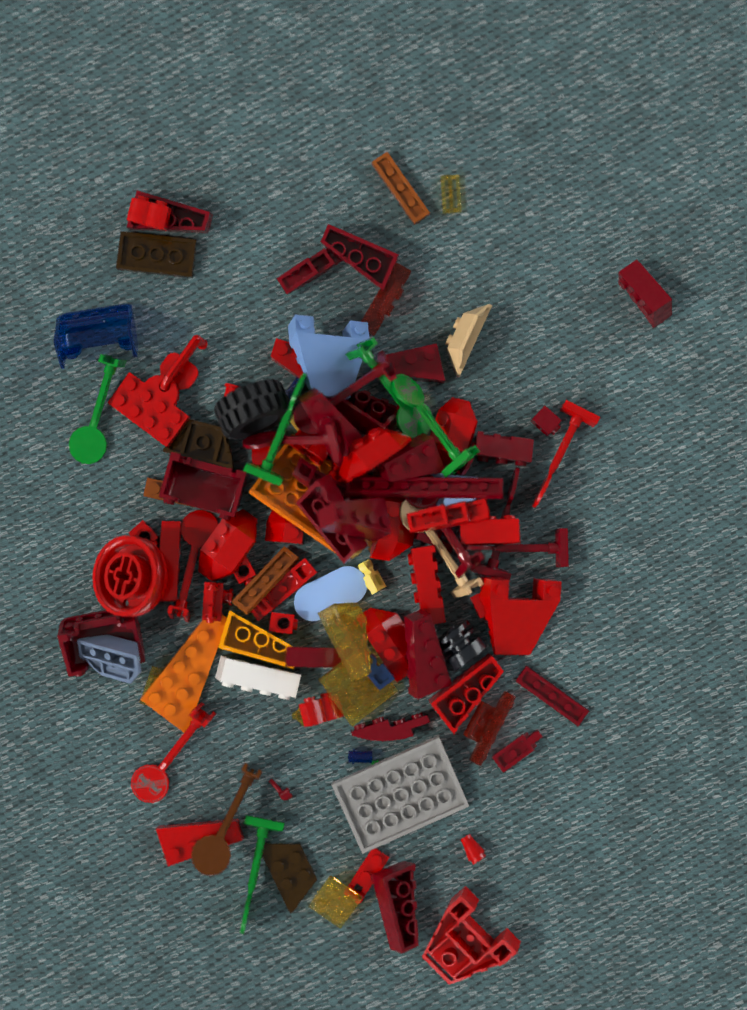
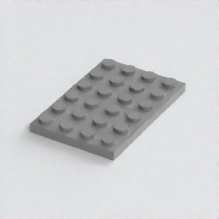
(400, 794)

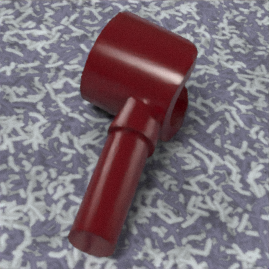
(285, 794)

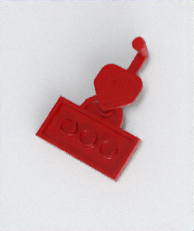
(150, 406)

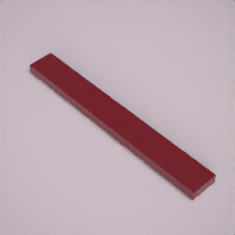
(426, 487)

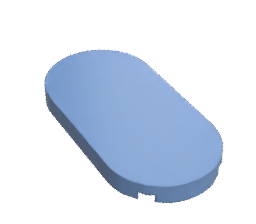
(338, 586)

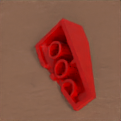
(282, 531)

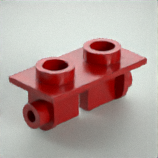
(212, 602)

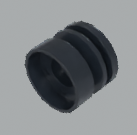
(461, 644)

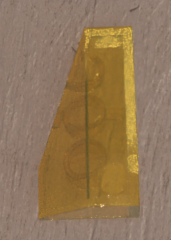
(347, 631)

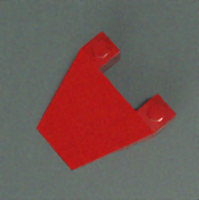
(518, 622)
(464, 945)

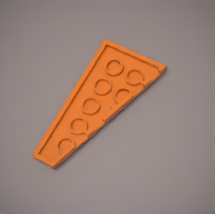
(183, 678)

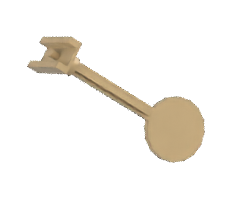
(464, 585)

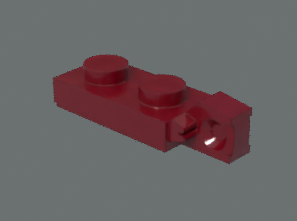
(516, 750)

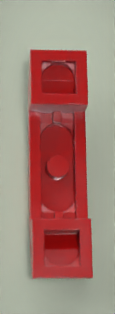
(284, 588)

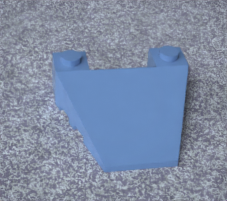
(325, 356)

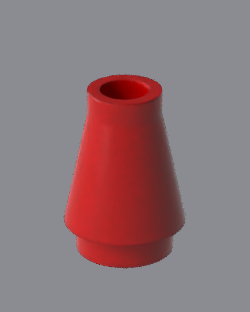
(473, 849)

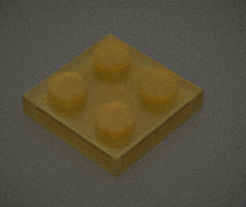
(335, 901)

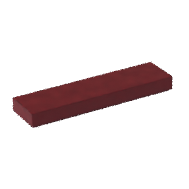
(552, 696)

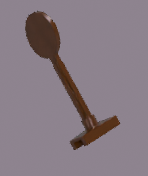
(212, 852)

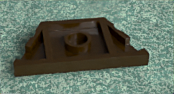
(203, 443)
(290, 871)

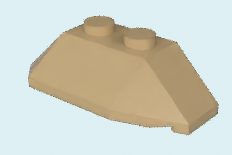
(465, 336)

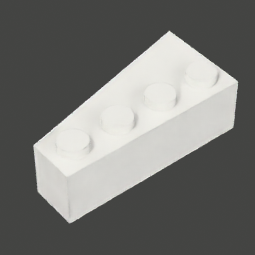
(257, 677)

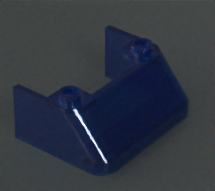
(95, 328)

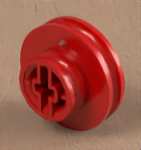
(129, 571)

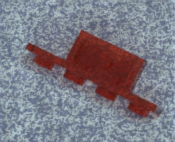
(383, 301)
(486, 725)

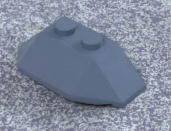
(111, 656)

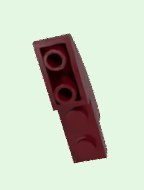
(382, 731)

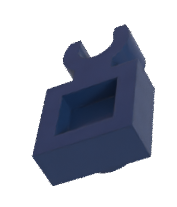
(380, 674)

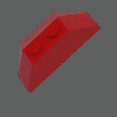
(459, 425)
(370, 451)
(398, 540)
(228, 546)
(387, 637)

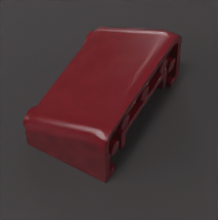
(203, 485)
(95, 625)

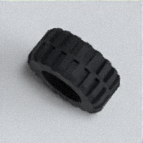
(252, 409)

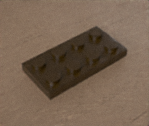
(156, 254)

